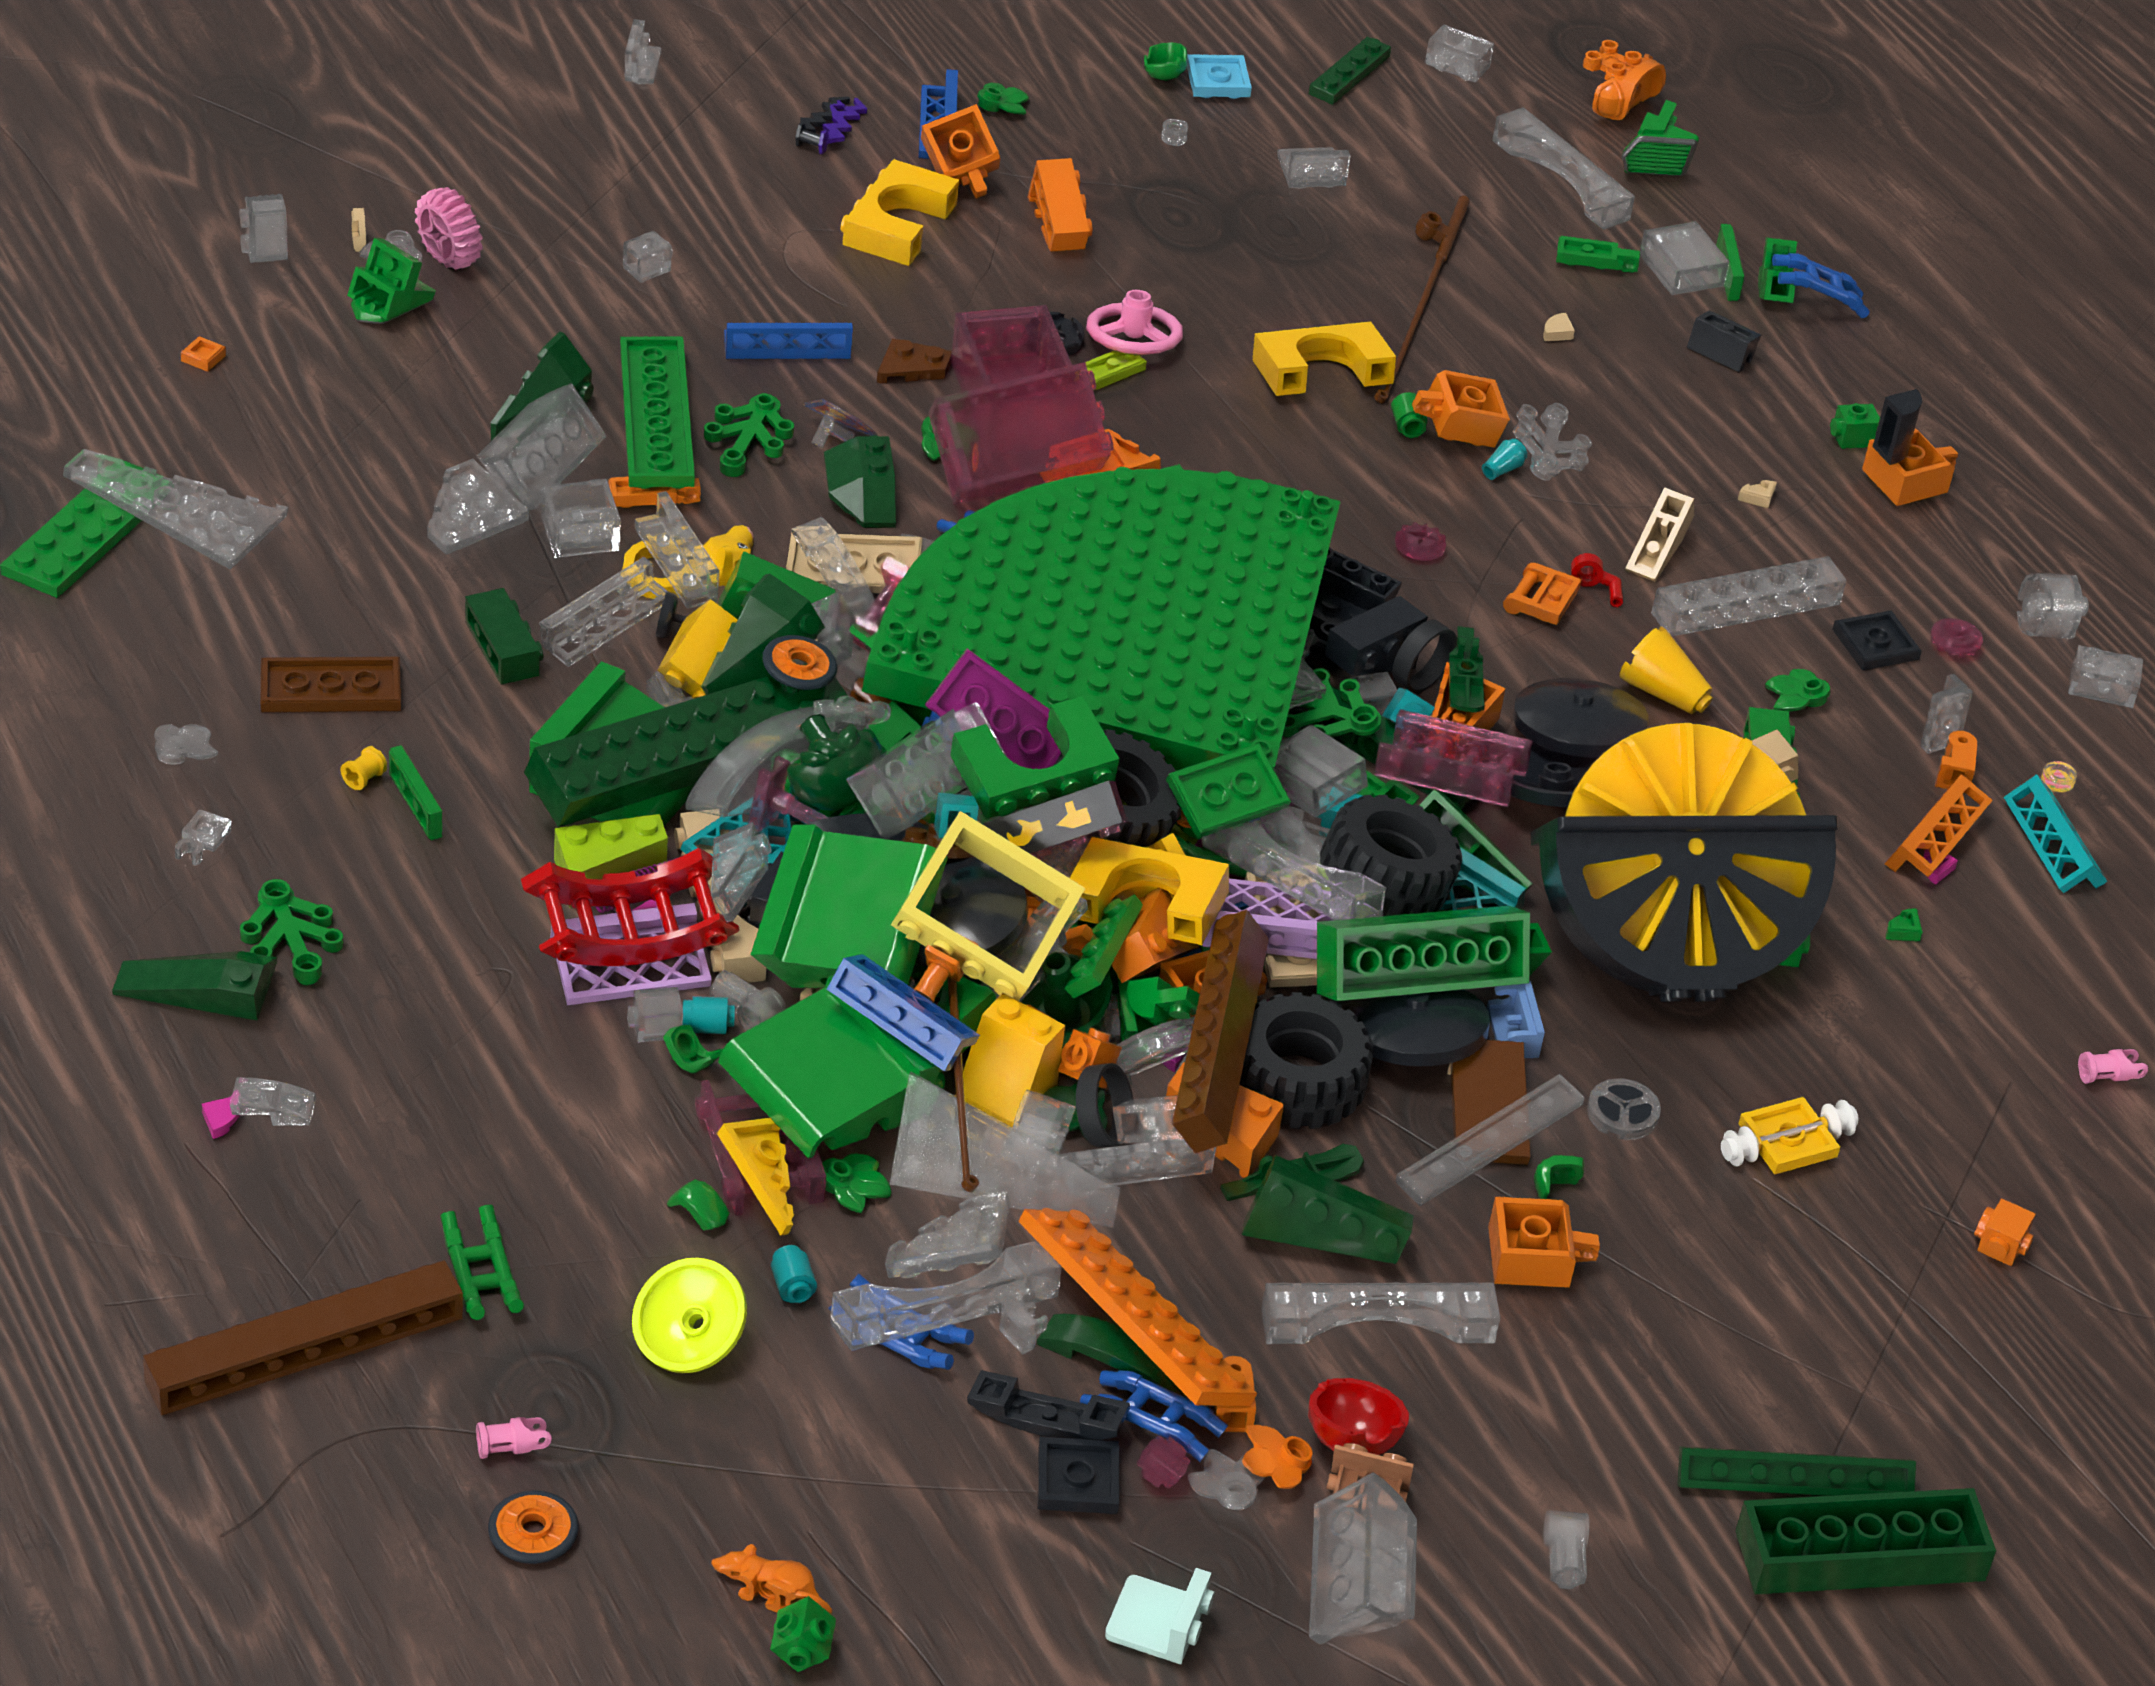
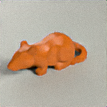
(775, 1580)

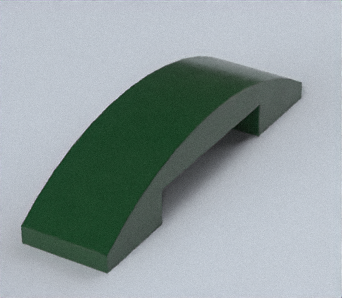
(1102, 1342)

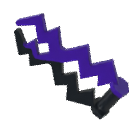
(832, 131)

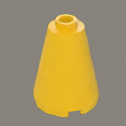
(1667, 673)

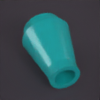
(1507, 457)

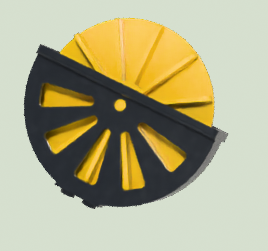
(1686, 863)

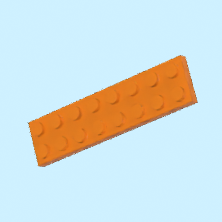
(1138, 1308)

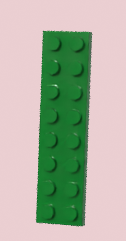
(656, 412)

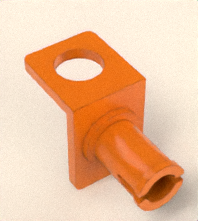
(939, 968)

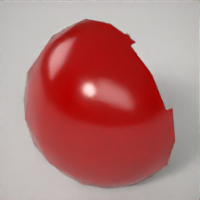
(1357, 1414)

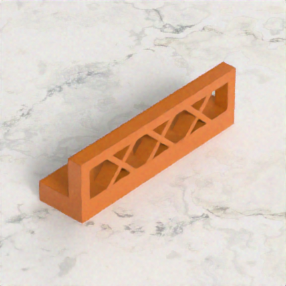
(1931, 823)

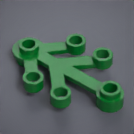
(761, 409)
(1360, 719)
(279, 899)

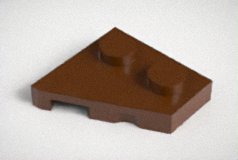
(914, 361)

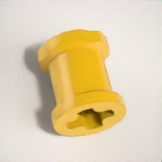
(359, 771)

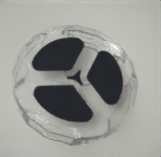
(1623, 1108)

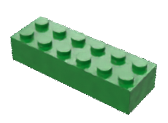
(1422, 952)

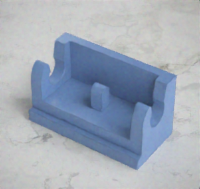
(1517, 1018)

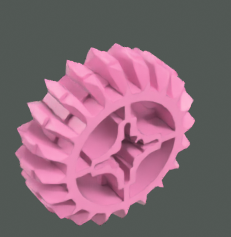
(448, 228)

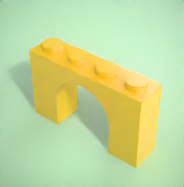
(898, 187)
(1284, 354)
(1195, 882)

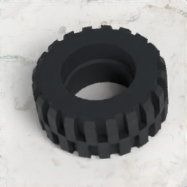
(1144, 788)
(1396, 848)
(1316, 1031)

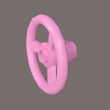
(1135, 322)

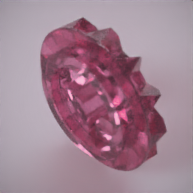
(1430, 549)
(1949, 631)

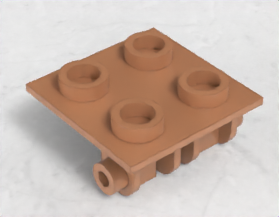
(1354, 1463)

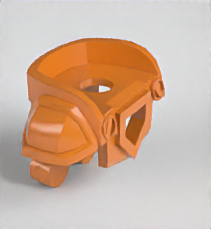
(1623, 75)

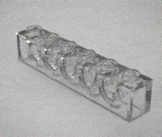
(1748, 596)

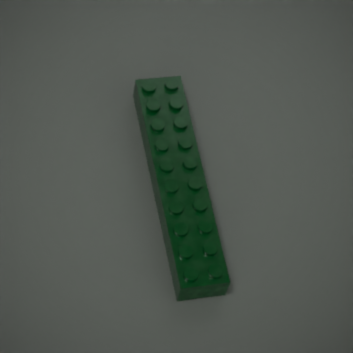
(656, 749)

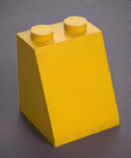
(695, 647)
(1013, 1054)

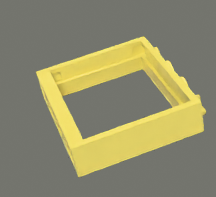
(1017, 866)

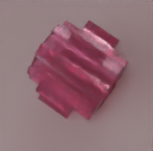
(1163, 1462)

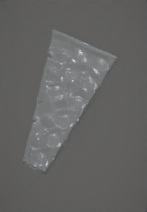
(183, 508)

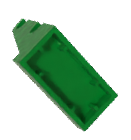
(600, 702)
(839, 902)
(824, 1072)

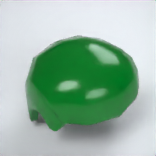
(1166, 61)

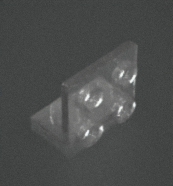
(1314, 167)

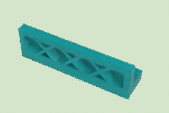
(2065, 831)

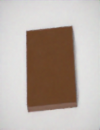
(330, 684)
(1485, 1086)

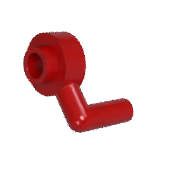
(1595, 574)

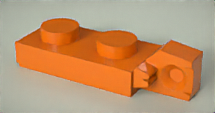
(633, 496)

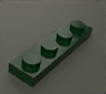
(1349, 70)

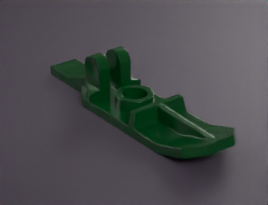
(1466, 673)
(1335, 1164)

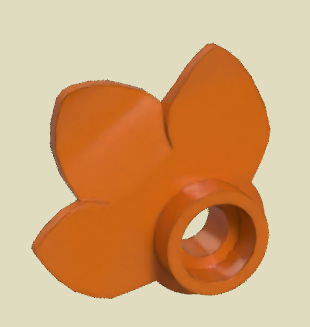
(1277, 1456)

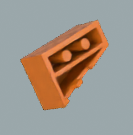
(1060, 204)
(1483, 719)
(1252, 1128)

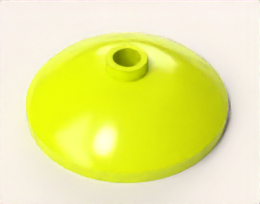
(675, 1301)

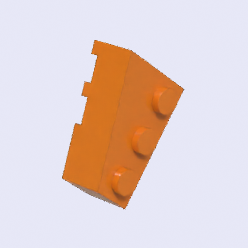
(1148, 940)

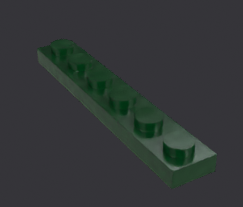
(1792, 1472)

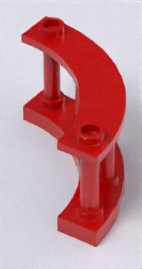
(570, 887)

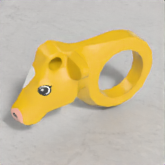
(723, 549)

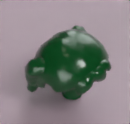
(828, 763)

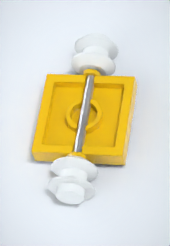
(1789, 1134)

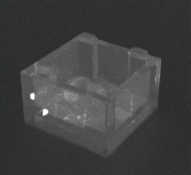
(580, 518)

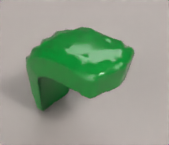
(687, 1049)
(1557, 1170)
(702, 1203)

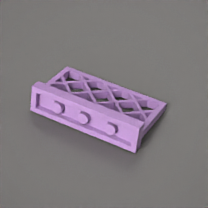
(648, 925)
(1285, 934)

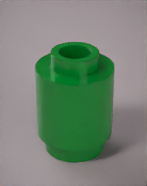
(1407, 421)

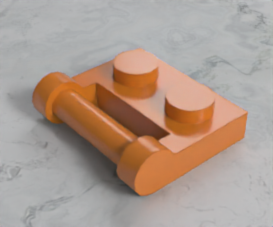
(1551, 597)

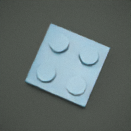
(1218, 76)

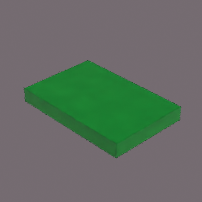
(1228, 790)

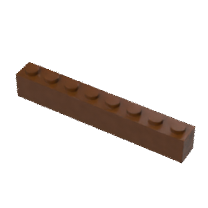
(1220, 1032)
(302, 1337)

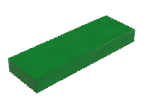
(1735, 277)
(415, 792)

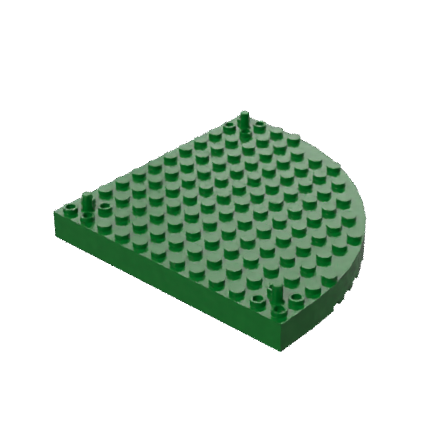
(1138, 588)

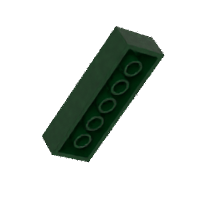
(1865, 1541)

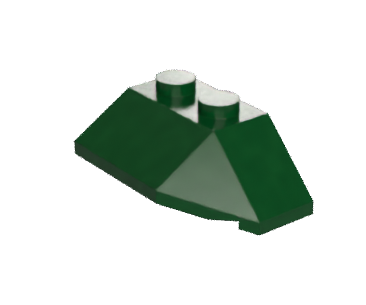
(863, 480)

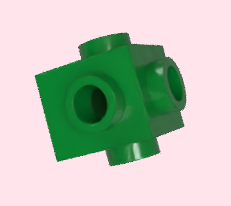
(803, 1634)

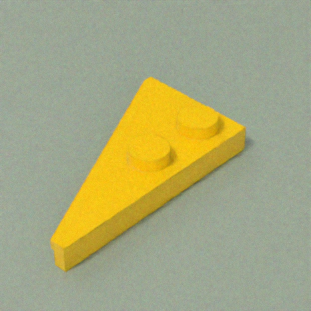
(761, 1160)

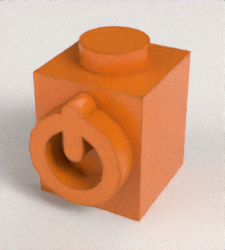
(1087, 1050)
(2005, 1231)

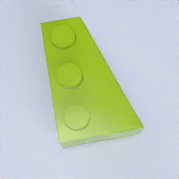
(611, 846)

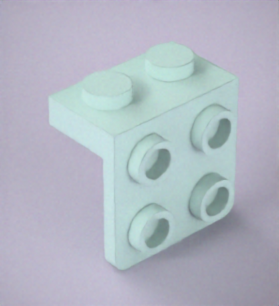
(1160, 1617)

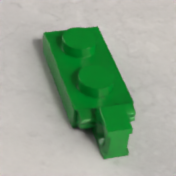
(1596, 254)

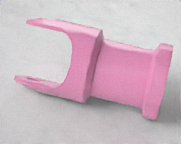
(2111, 1065)
(512, 1436)

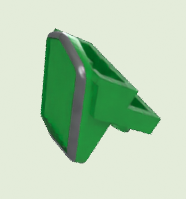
(1660, 146)
(387, 285)

